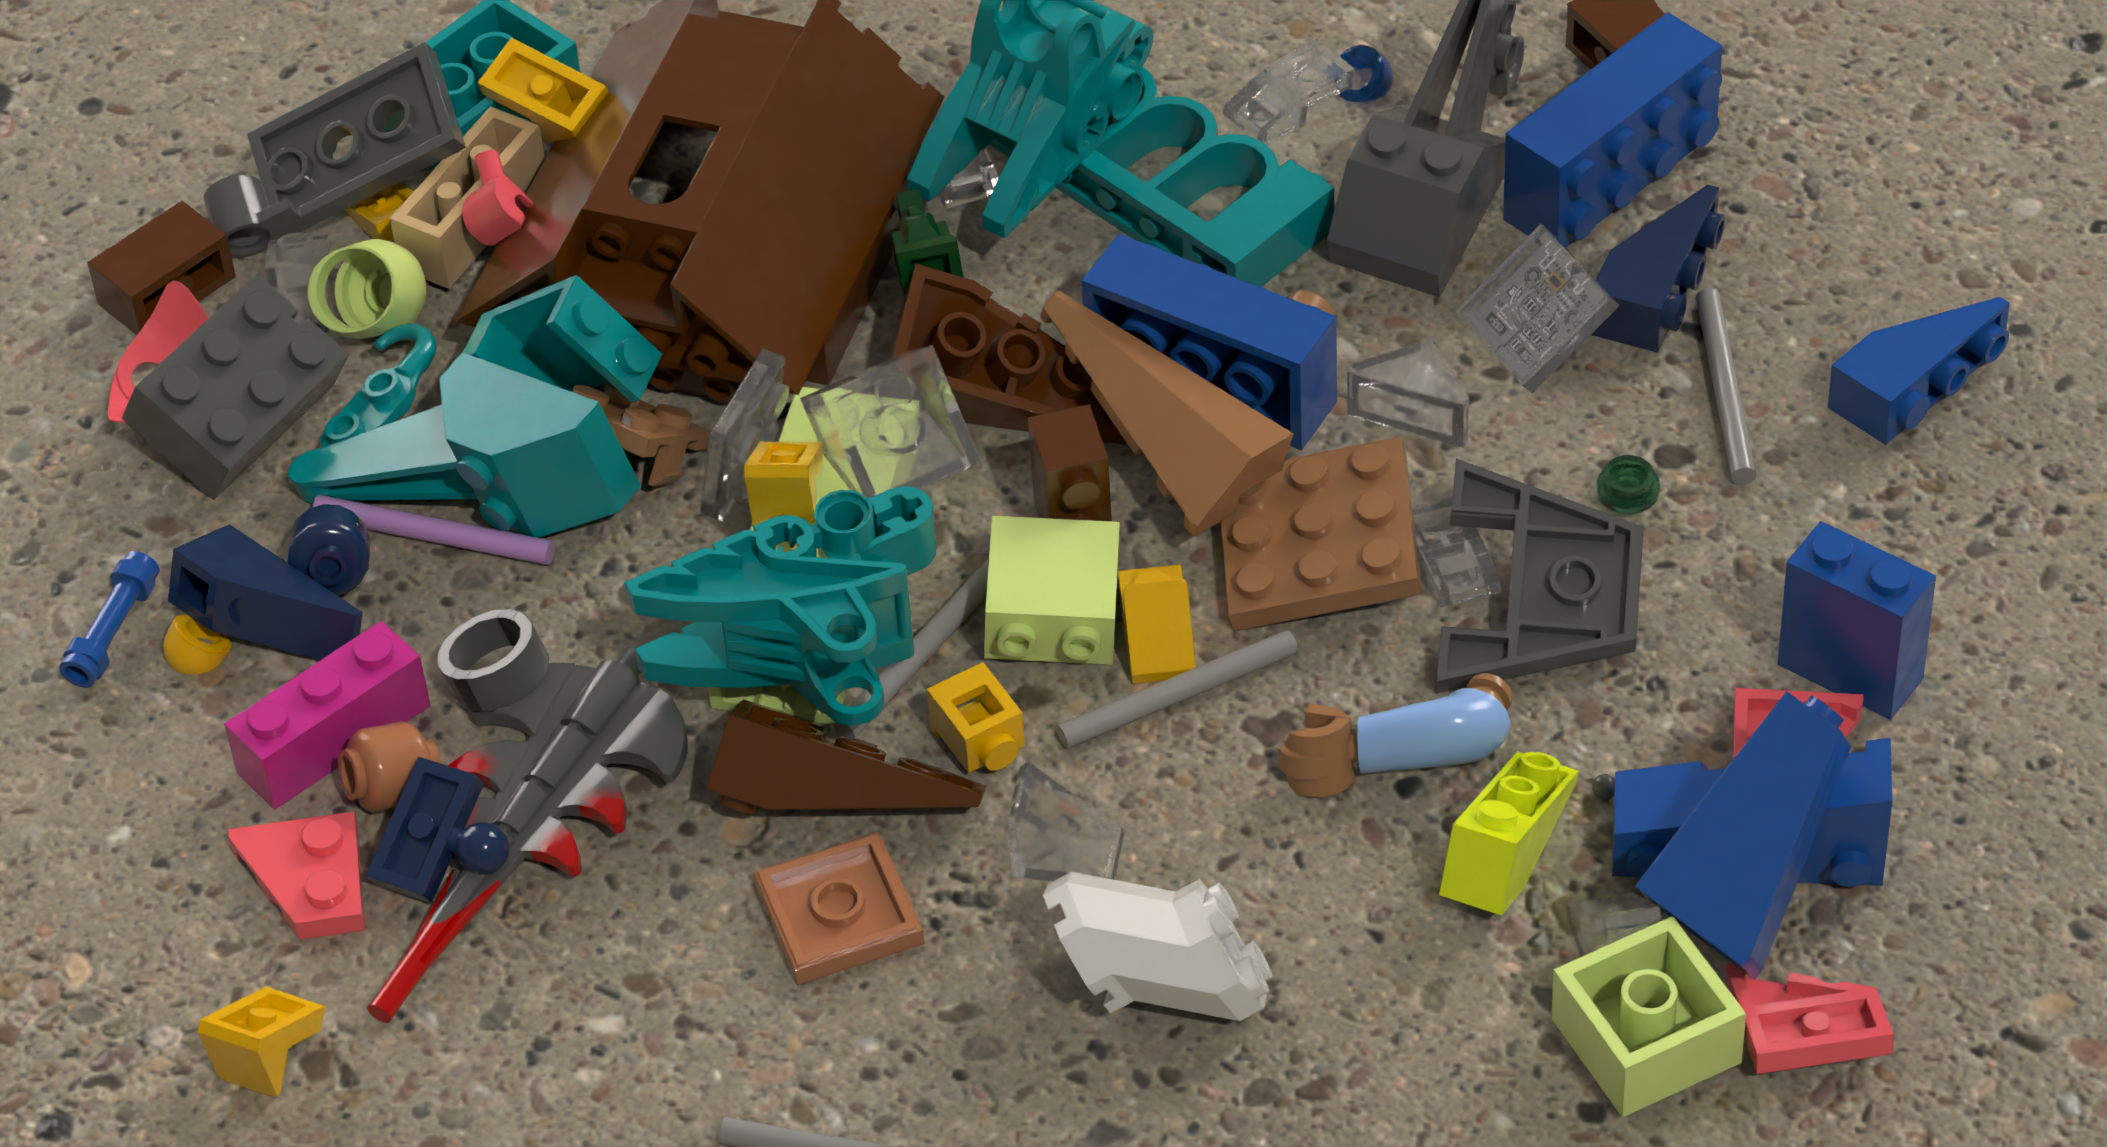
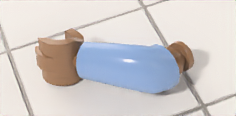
(1414, 736)

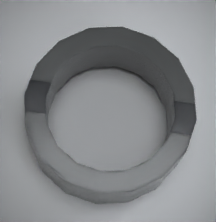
(503, 681)

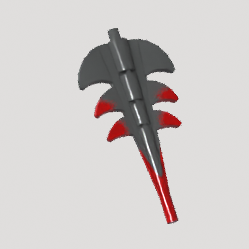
(576, 727)

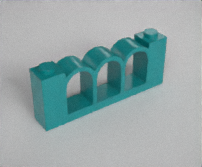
(1250, 239)

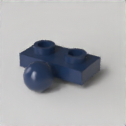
(431, 828)

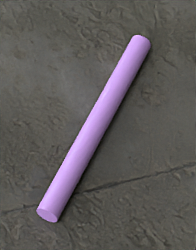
(448, 532)

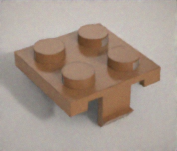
(645, 427)

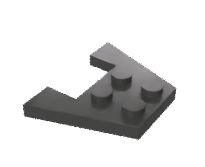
(1568, 582)

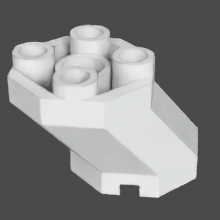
(1159, 945)

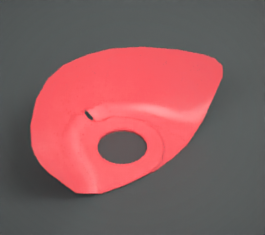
(170, 324)

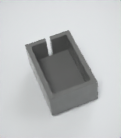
(234, 386)

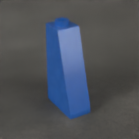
(1750, 835)

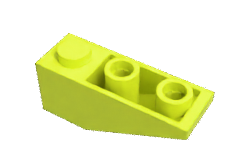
(1505, 831)

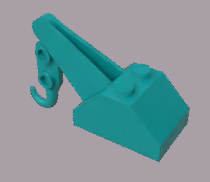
(500, 437)

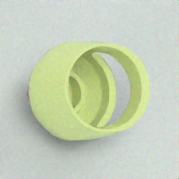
(373, 289)

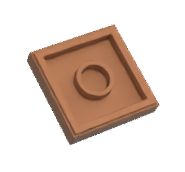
(838, 908)

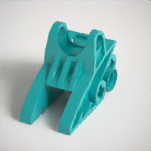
(1044, 80)
(795, 614)

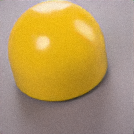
(189, 654)

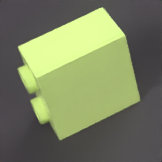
(1051, 590)

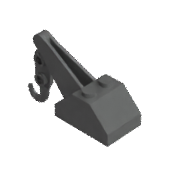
(1424, 181)

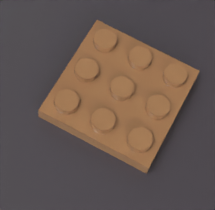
(1322, 537)

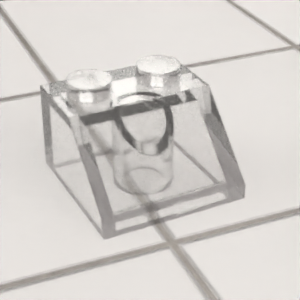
(892, 425)

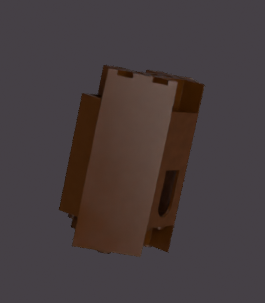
(781, 218)

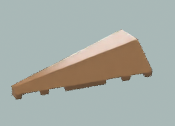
(1189, 430)

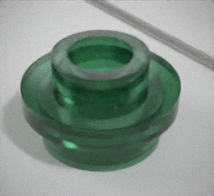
(1628, 485)

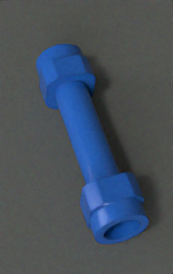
(87, 656)

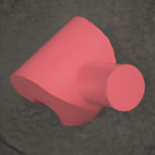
(496, 207)

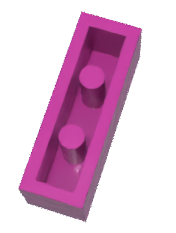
(303, 725)

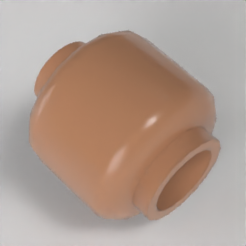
(381, 762)

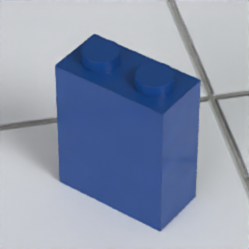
(1855, 619)

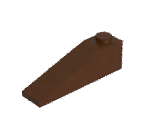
(992, 357)
(786, 764)

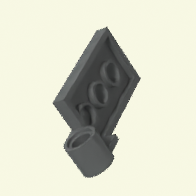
(296, 152)

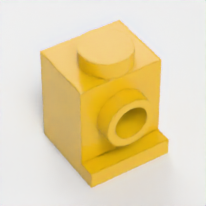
(983, 731)

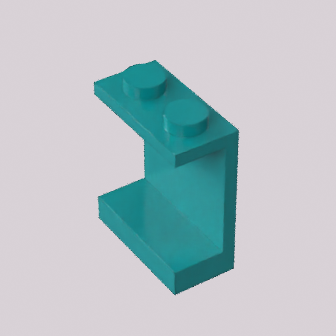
(566, 340)

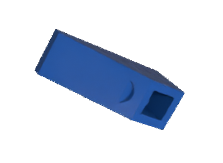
(1909, 367)

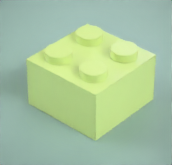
(1648, 1016)

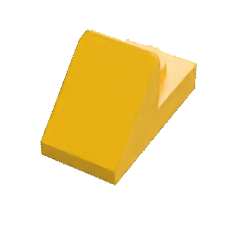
(542, 90)
(783, 479)
(1156, 622)
(253, 1036)

